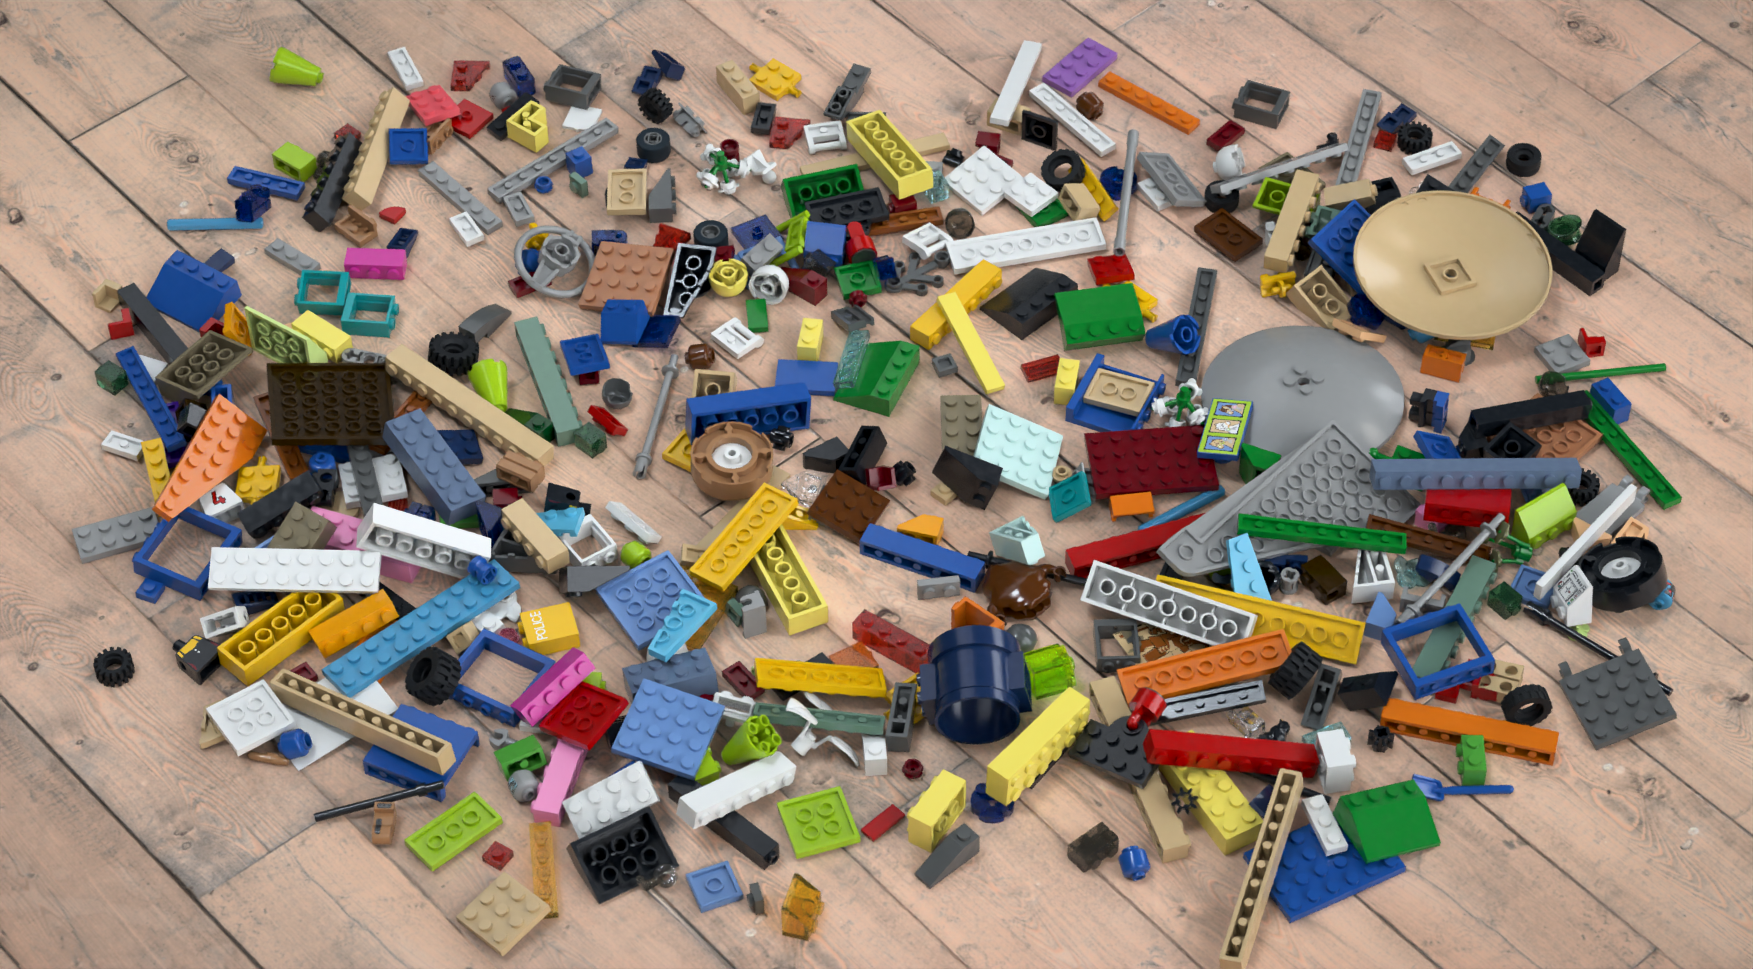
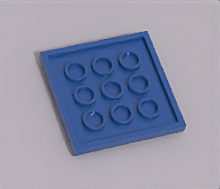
(1337, 242)

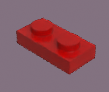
(604, 418)

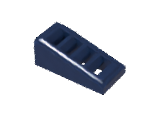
(668, 65)
(401, 241)
(244, 599)

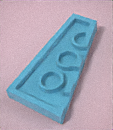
(564, 520)
(1245, 569)
(684, 620)

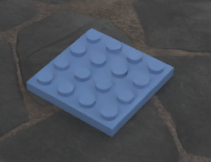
(645, 596)
(668, 729)

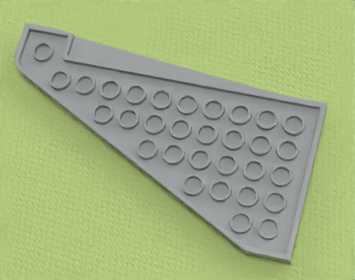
(1316, 483)

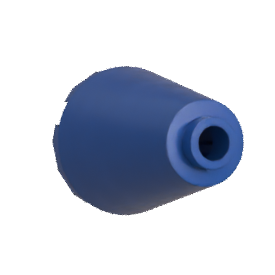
(1175, 335)

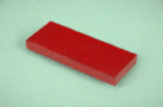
(882, 822)

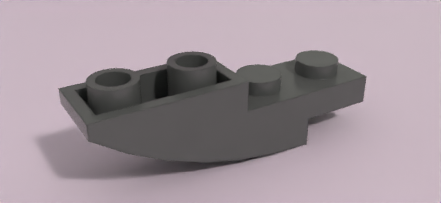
(849, 93)

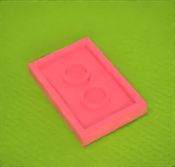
(433, 105)

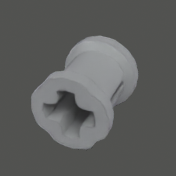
(1291, 580)

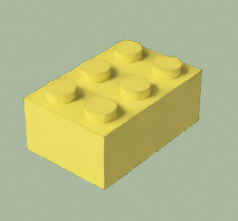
(936, 810)

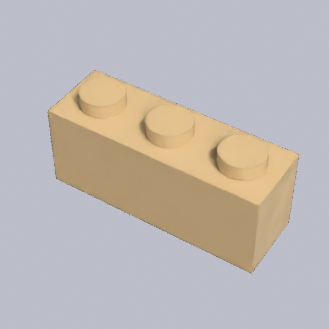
(737, 87)

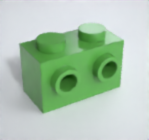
(521, 755)
(1471, 760)

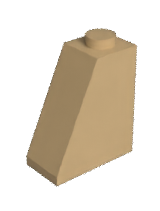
(1341, 195)

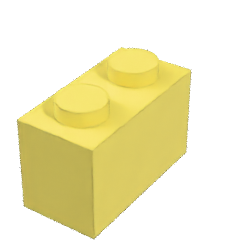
(810, 339)
(1066, 380)

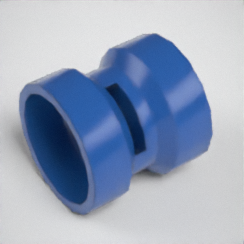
(482, 570)

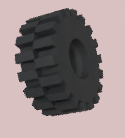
(453, 353)

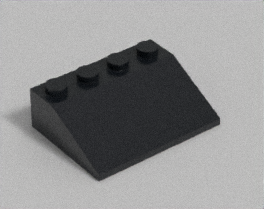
(1028, 301)
(619, 853)

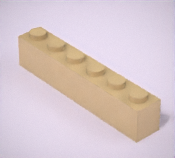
(1292, 221)

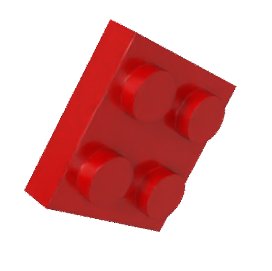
(1110, 269)

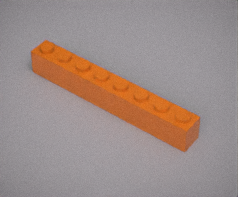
(1448, 725)

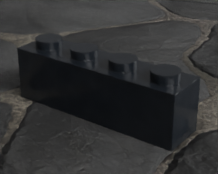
(275, 506)

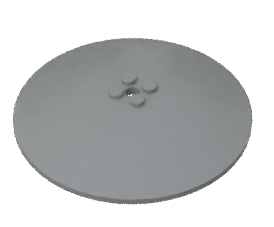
(1342, 382)

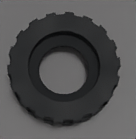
(1055, 160)
(1522, 696)

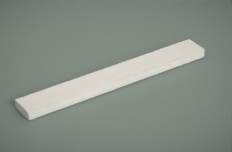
(1015, 83)
(1584, 542)

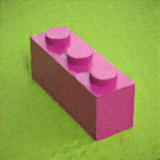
(376, 263)

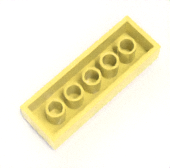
(889, 154)
(789, 584)
(1037, 746)
(1220, 805)

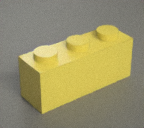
(324, 334)

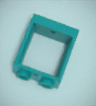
(327, 278)
(369, 302)

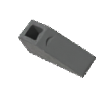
(660, 199)

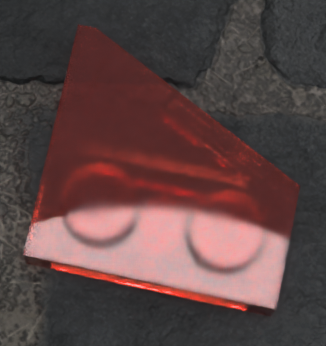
(467, 73)
(786, 131)
(670, 237)

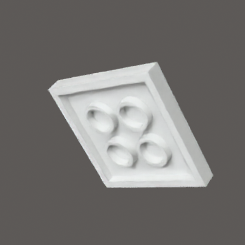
(982, 180)
(388, 475)
(251, 717)

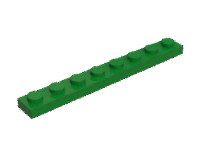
(1632, 456)
(1322, 533)

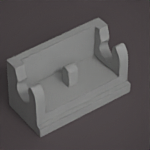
(1431, 606)
(753, 615)

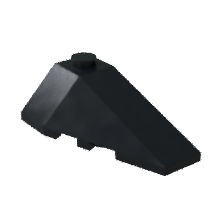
(688, 275)

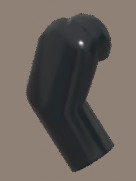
(1332, 139)

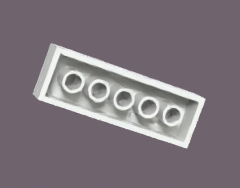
(420, 541)

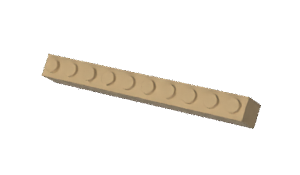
(466, 405)
(363, 721)
(1153, 800)
(1261, 870)

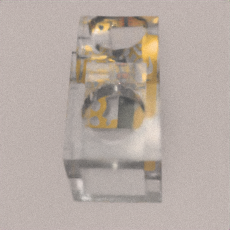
(1246, 722)

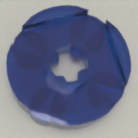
(1114, 189)
(1364, 312)
(982, 808)

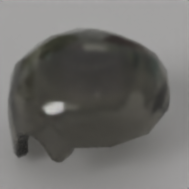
(959, 223)
(1552, 384)

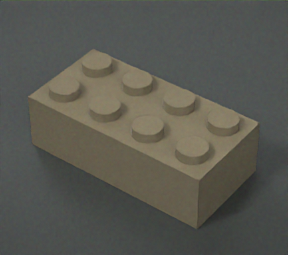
(960, 421)
(302, 530)

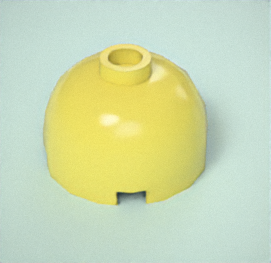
(728, 277)

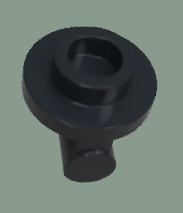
(953, 157)

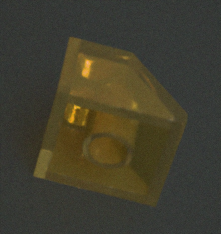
(801, 909)

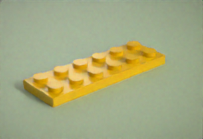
(743, 537)
(820, 677)

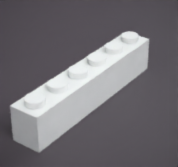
(736, 790)

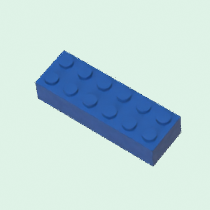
(760, 407)

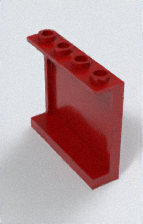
(1466, 506)

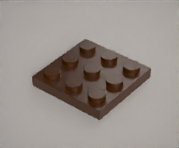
(848, 506)

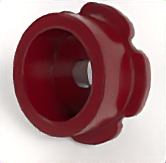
(857, 297)
(912, 764)

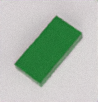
(757, 315)

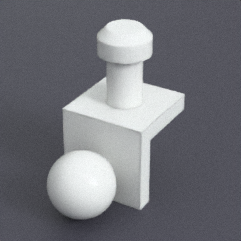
(761, 167)

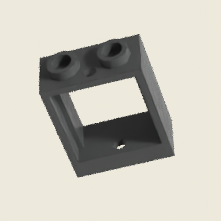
(586, 79)
(1264, 93)
(1104, 630)

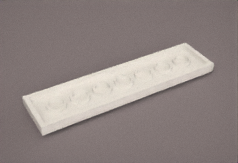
(1027, 245)
(294, 570)

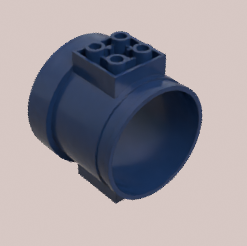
(975, 684)

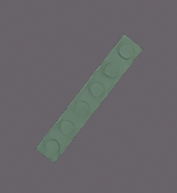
(826, 719)

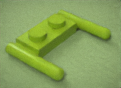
(795, 238)

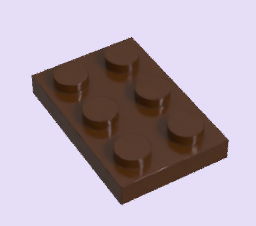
(1228, 235)

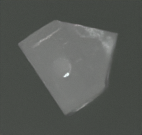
(805, 486)

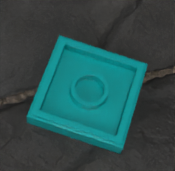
(1069, 496)

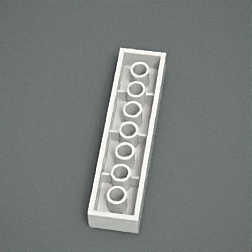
(1166, 606)

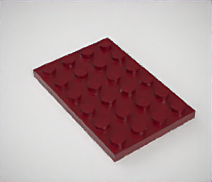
(1149, 462)

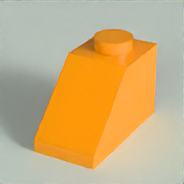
(924, 527)

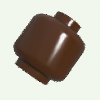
(1089, 105)
(700, 356)

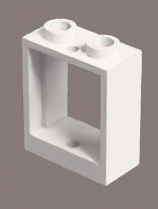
(600, 558)

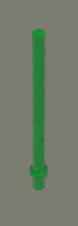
(1611, 372)

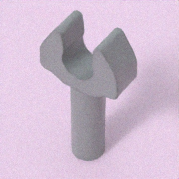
(504, 741)

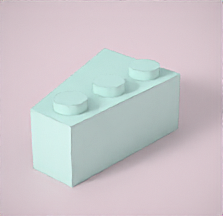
(1017, 542)

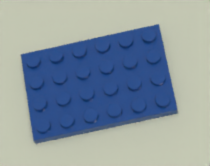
(1313, 881)

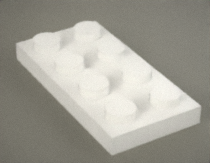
(611, 800)

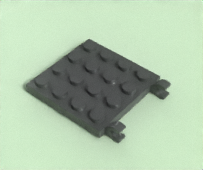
(1616, 697)

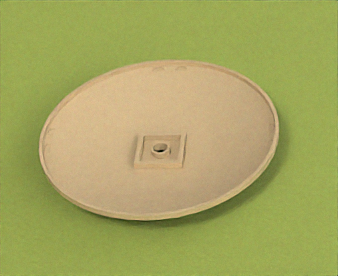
(1490, 250)

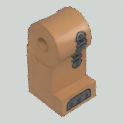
(384, 822)

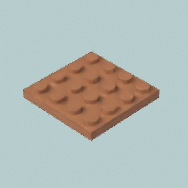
(627, 274)
(1563, 439)

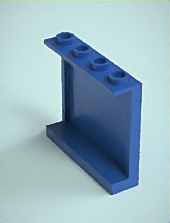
(1104, 419)
(405, 773)

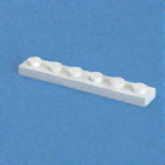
(1072, 119)

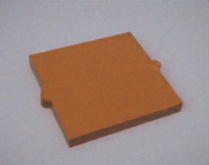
(854, 656)

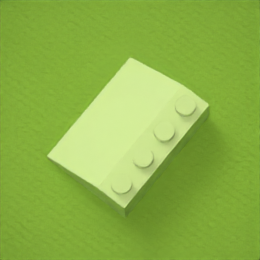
(280, 341)

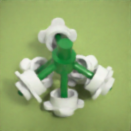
(727, 167)
(1174, 406)

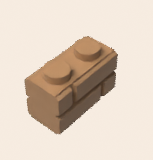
(520, 471)

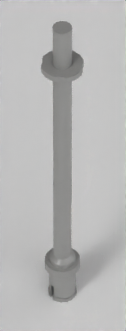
(643, 459)
(1488, 530)

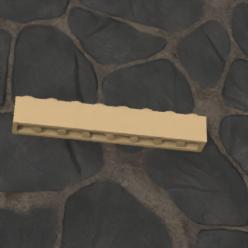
(375, 149)

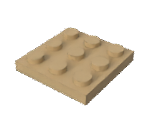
(503, 913)

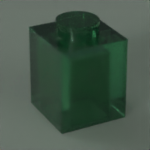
(111, 377)
(590, 440)
(1505, 600)

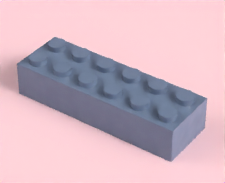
(433, 466)

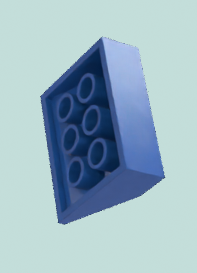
(192, 291)

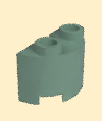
(1320, 219)

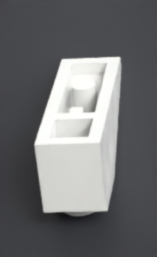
(874, 754)

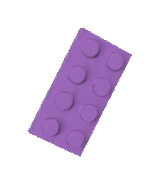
(1079, 67)

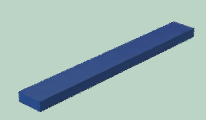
(151, 399)

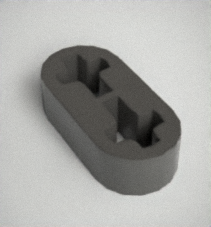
(1538, 217)

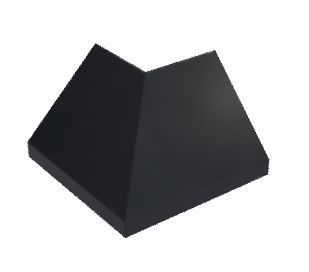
(1039, 130)

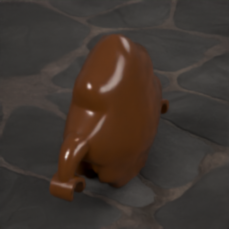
(1019, 589)

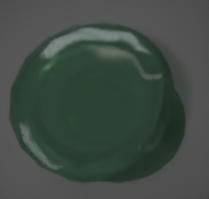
(1566, 229)

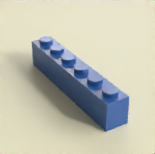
(921, 556)

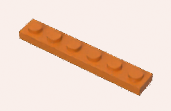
(1149, 103)

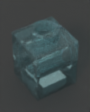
(940, 188)

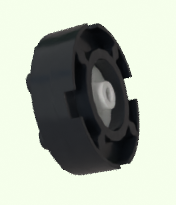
(1624, 573)

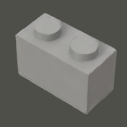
(762, 254)

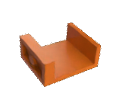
(970, 613)

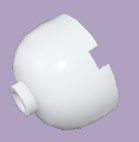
(1229, 162)
(769, 283)

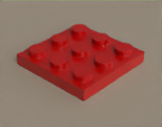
(583, 715)

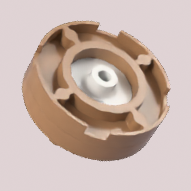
(731, 461)

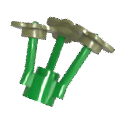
(1520, 552)

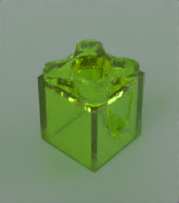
(1050, 670)

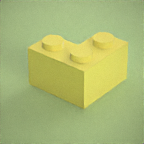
(529, 126)

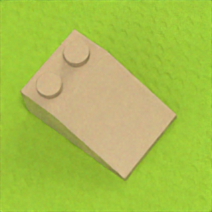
(1320, 298)
(713, 382)

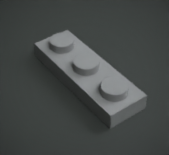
(291, 257)

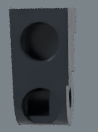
(328, 486)

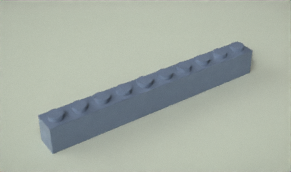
(1474, 473)

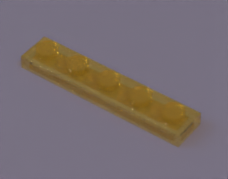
(543, 865)

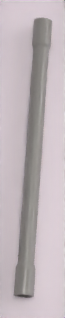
(1120, 240)

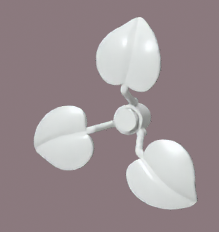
(806, 738)

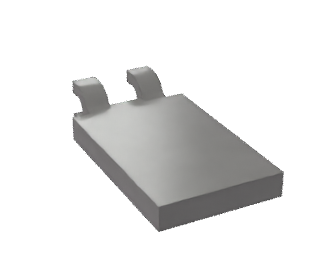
(1602, 501)

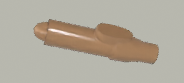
(269, 757)

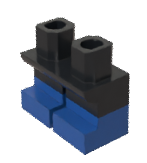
(1431, 408)

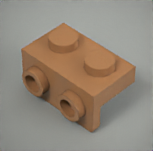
(437, 134)
(357, 226)

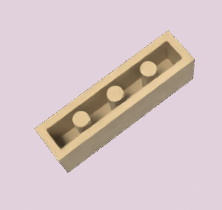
(535, 536)

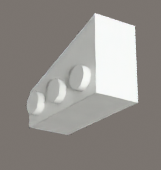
(1372, 576)

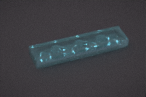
(851, 359)

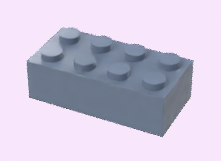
(686, 672)

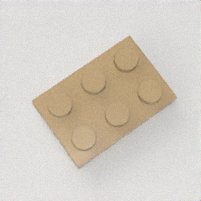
(627, 191)
(1118, 392)

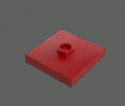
(471, 119)

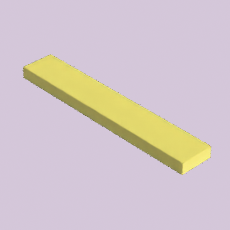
(970, 343)

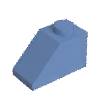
(1379, 618)

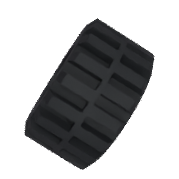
(1296, 670)
(433, 676)

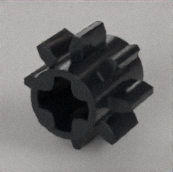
(781, 438)
(904, 473)
(1380, 738)
(1183, 794)

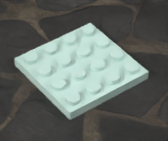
(1021, 448)

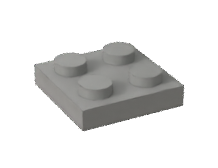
(1562, 355)

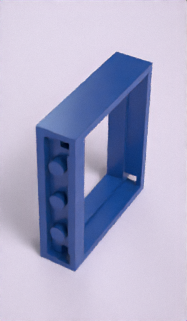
(171, 579)
(508, 650)
(1448, 677)

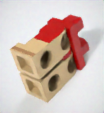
(1496, 685)

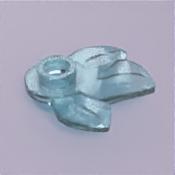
(1406, 570)

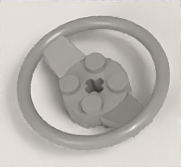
(555, 259)

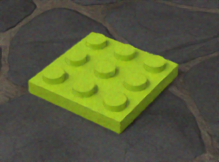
(818, 822)

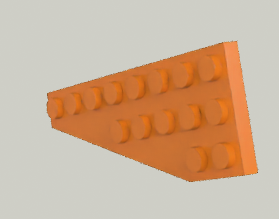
(218, 448)

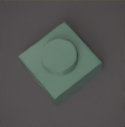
(578, 184)
(733, 610)

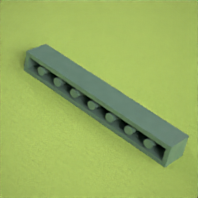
(547, 379)
(1444, 640)

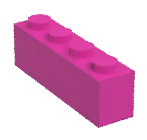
(552, 686)

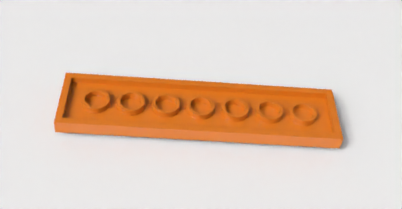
(1207, 666)

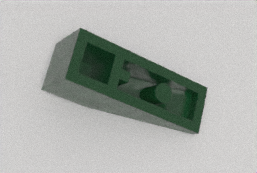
(534, 422)

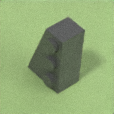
(513, 556)

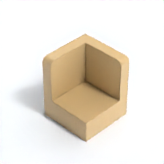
(106, 296)
(463, 637)

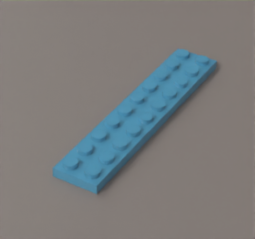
(417, 631)

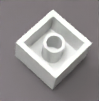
(1335, 761)

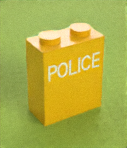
(549, 629)

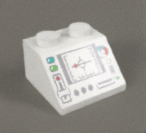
(1573, 598)

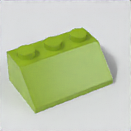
(1273, 195)
(1544, 517)

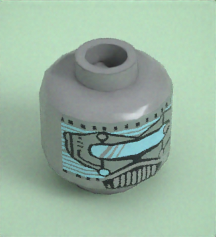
(523, 784)

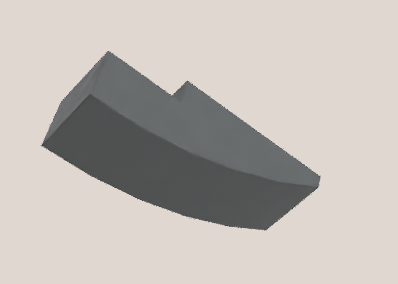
(484, 321)

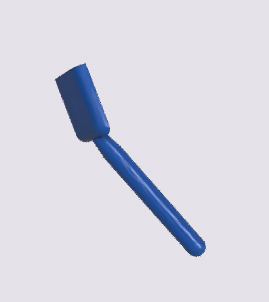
(1433, 788)

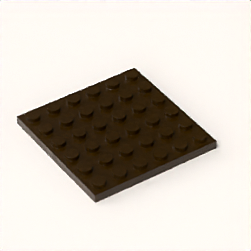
(328, 403)

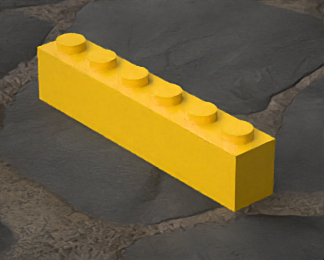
(971, 291)

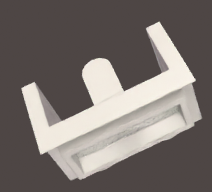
(735, 708)

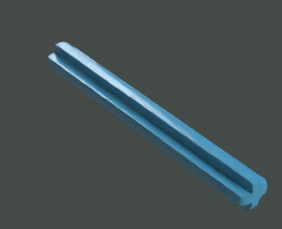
(212, 224)
(1185, 508)

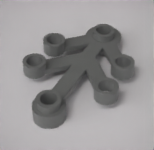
(897, 284)

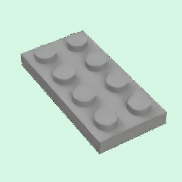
(1171, 179)
(114, 535)

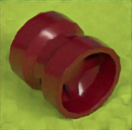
(730, 149)

